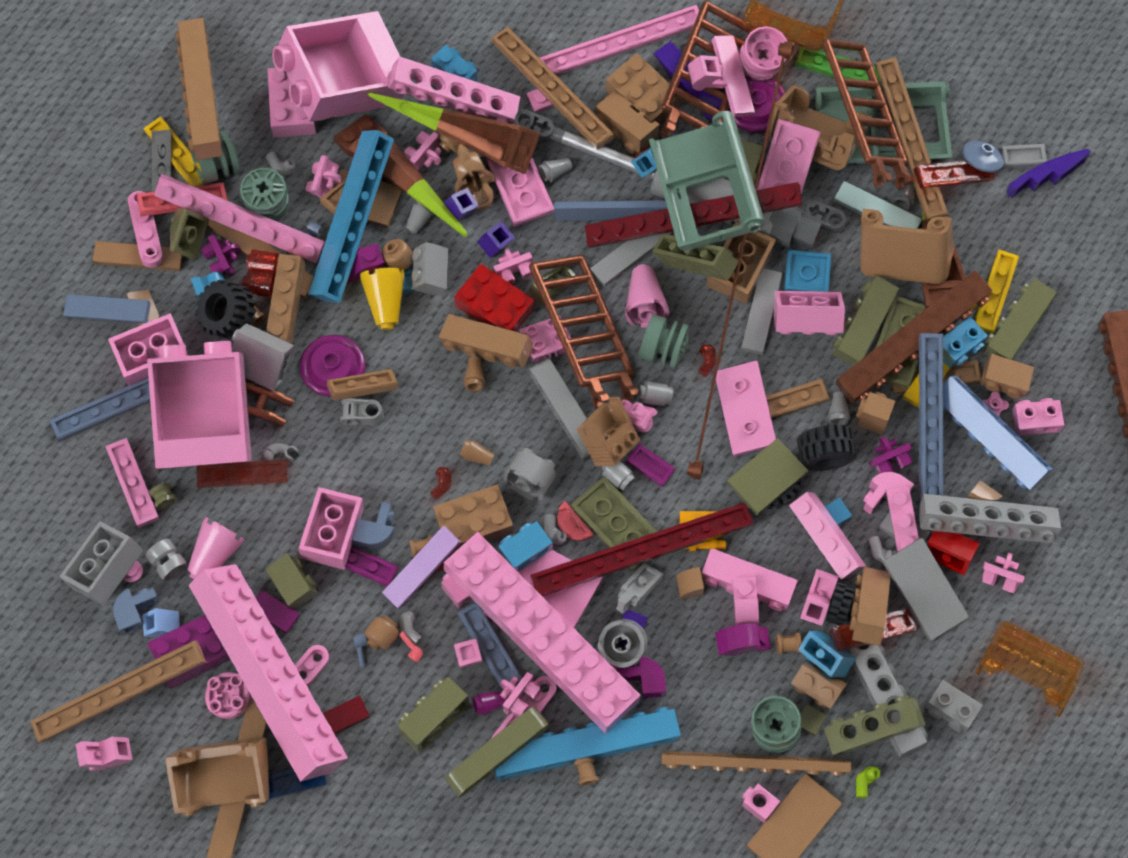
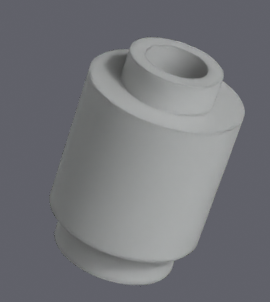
(656, 393)
(619, 475)

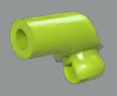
(865, 778)

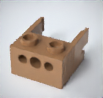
(608, 433)

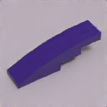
(669, 58)
(1053, 169)

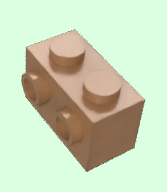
(1006, 376)
(875, 412)
(818, 685)

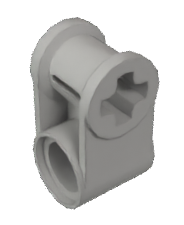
(356, 412)

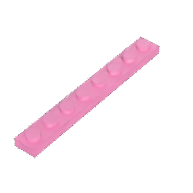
(239, 218)

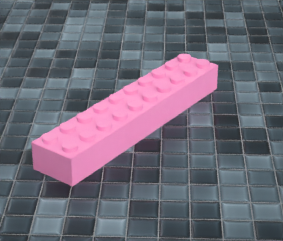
(541, 632)
(268, 672)

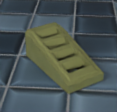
(549, 276)

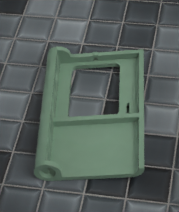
(921, 95)
(702, 158)

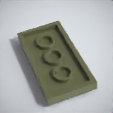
(900, 314)
(611, 515)

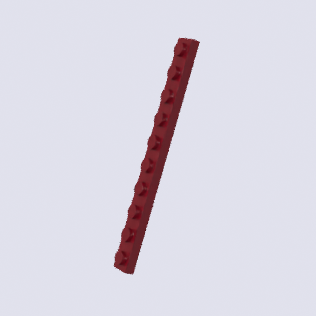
(703, 212)
(641, 549)

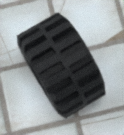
(213, 303)
(826, 447)

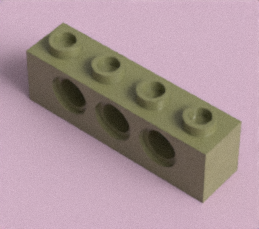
(910, 719)

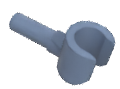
(314, 229)
(359, 642)

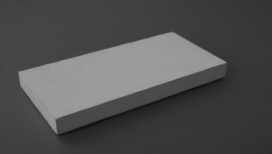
(925, 589)

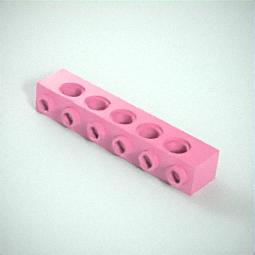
(445, 82)

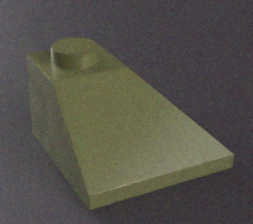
(187, 233)

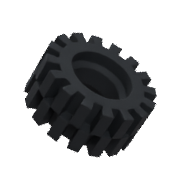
(840, 603)

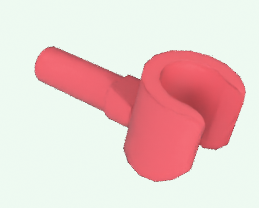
(416, 653)

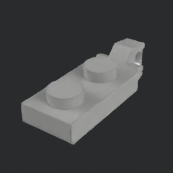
(638, 587)

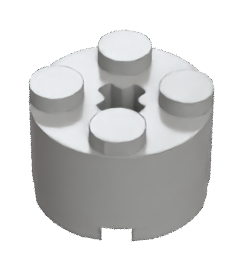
(530, 474)
(617, 655)

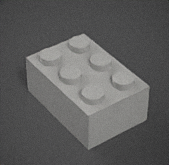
(101, 563)

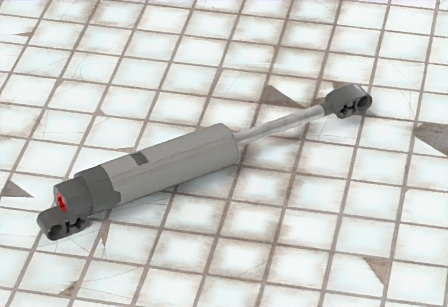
(784, 225)

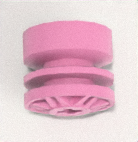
(763, 42)

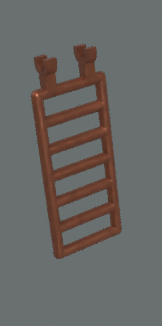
(673, 90)
(877, 162)
(593, 382)

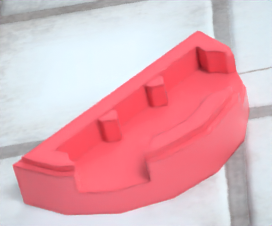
(572, 524)

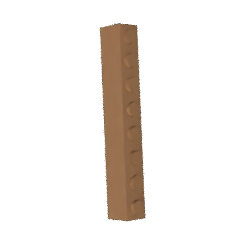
(199, 89)

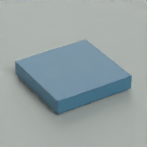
(807, 271)

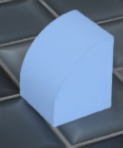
(159, 622)

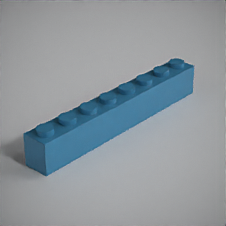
(351, 216)
(573, 744)

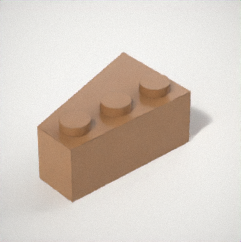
(626, 123)

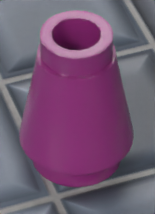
(487, 702)

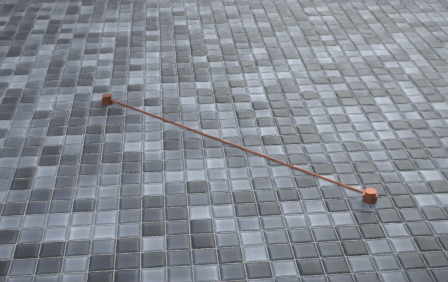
(696, 469)

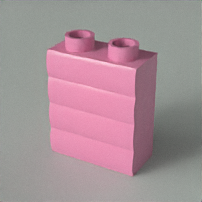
(337, 64)
(199, 406)

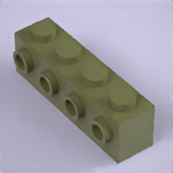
(705, 260)
(865, 320)
(1021, 321)

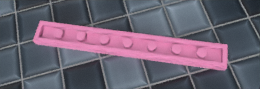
(621, 41)

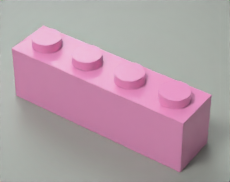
(827, 535)
(771, 586)

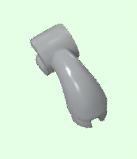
(277, 448)

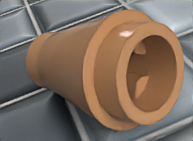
(474, 375)
(476, 453)

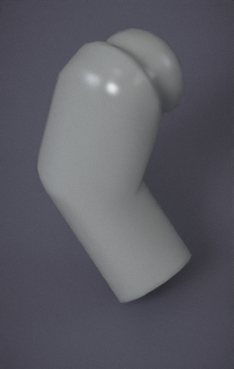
(284, 168)
(555, 535)
(878, 552)
(406, 625)

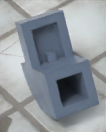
(375, 535)
(127, 607)

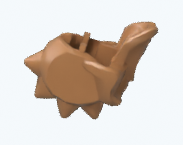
(474, 176)

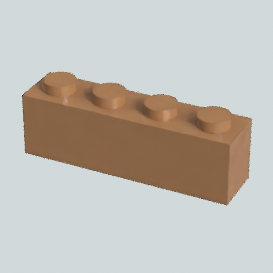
(286, 297)
(486, 341)
(870, 606)

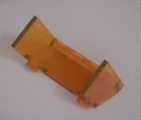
(795, 31)
(1034, 662)

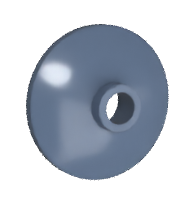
(983, 156)

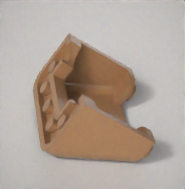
(837, 138)
(906, 252)
(219, 775)

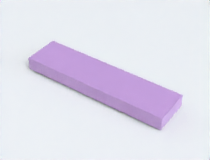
(421, 567)

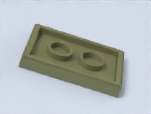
(767, 476)

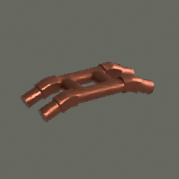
(259, 411)

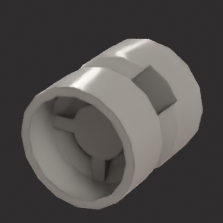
(166, 560)

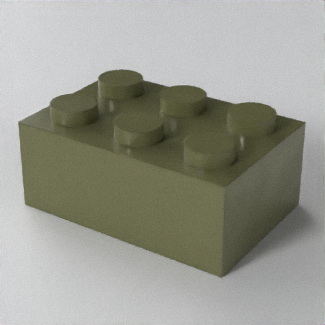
(433, 714)

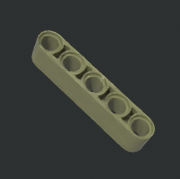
(497, 751)

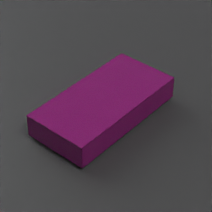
(650, 465)
(277, 612)

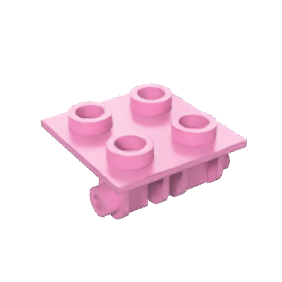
(544, 340)

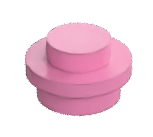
(134, 573)

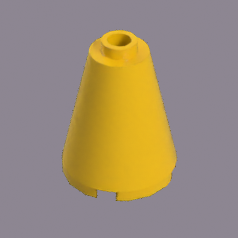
(384, 295)

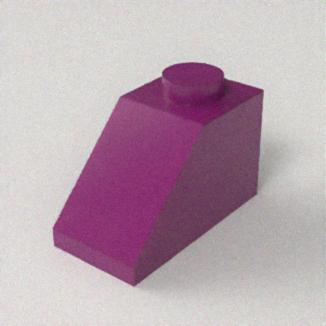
(366, 259)

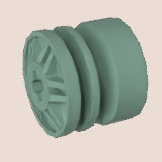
(211, 165)
(265, 193)
(664, 341)
(776, 711)

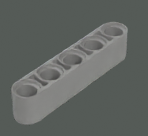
(560, 402)

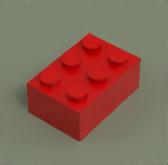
(493, 300)

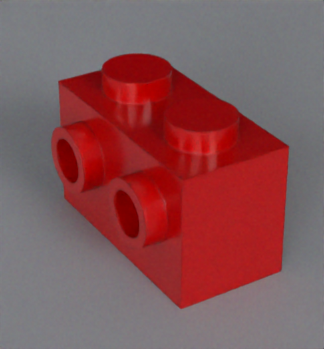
(953, 548)

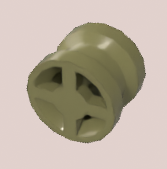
(163, 496)

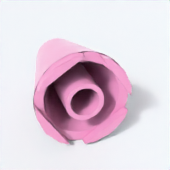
(644, 297)
(212, 547)

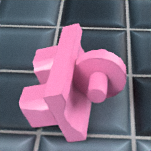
(427, 153)
(325, 176)
(513, 263)
(640, 415)
(992, 571)
(526, 686)

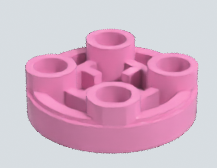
(227, 695)

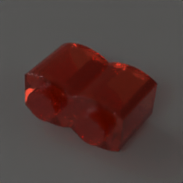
(261, 272)

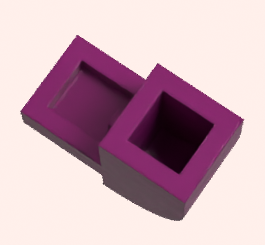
(742, 638)
(650, 676)

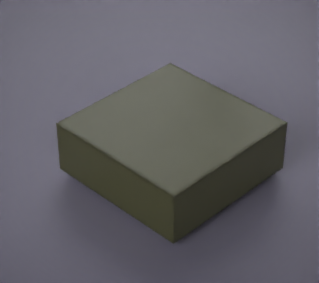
(811, 720)

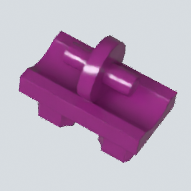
(215, 248)
(882, 462)

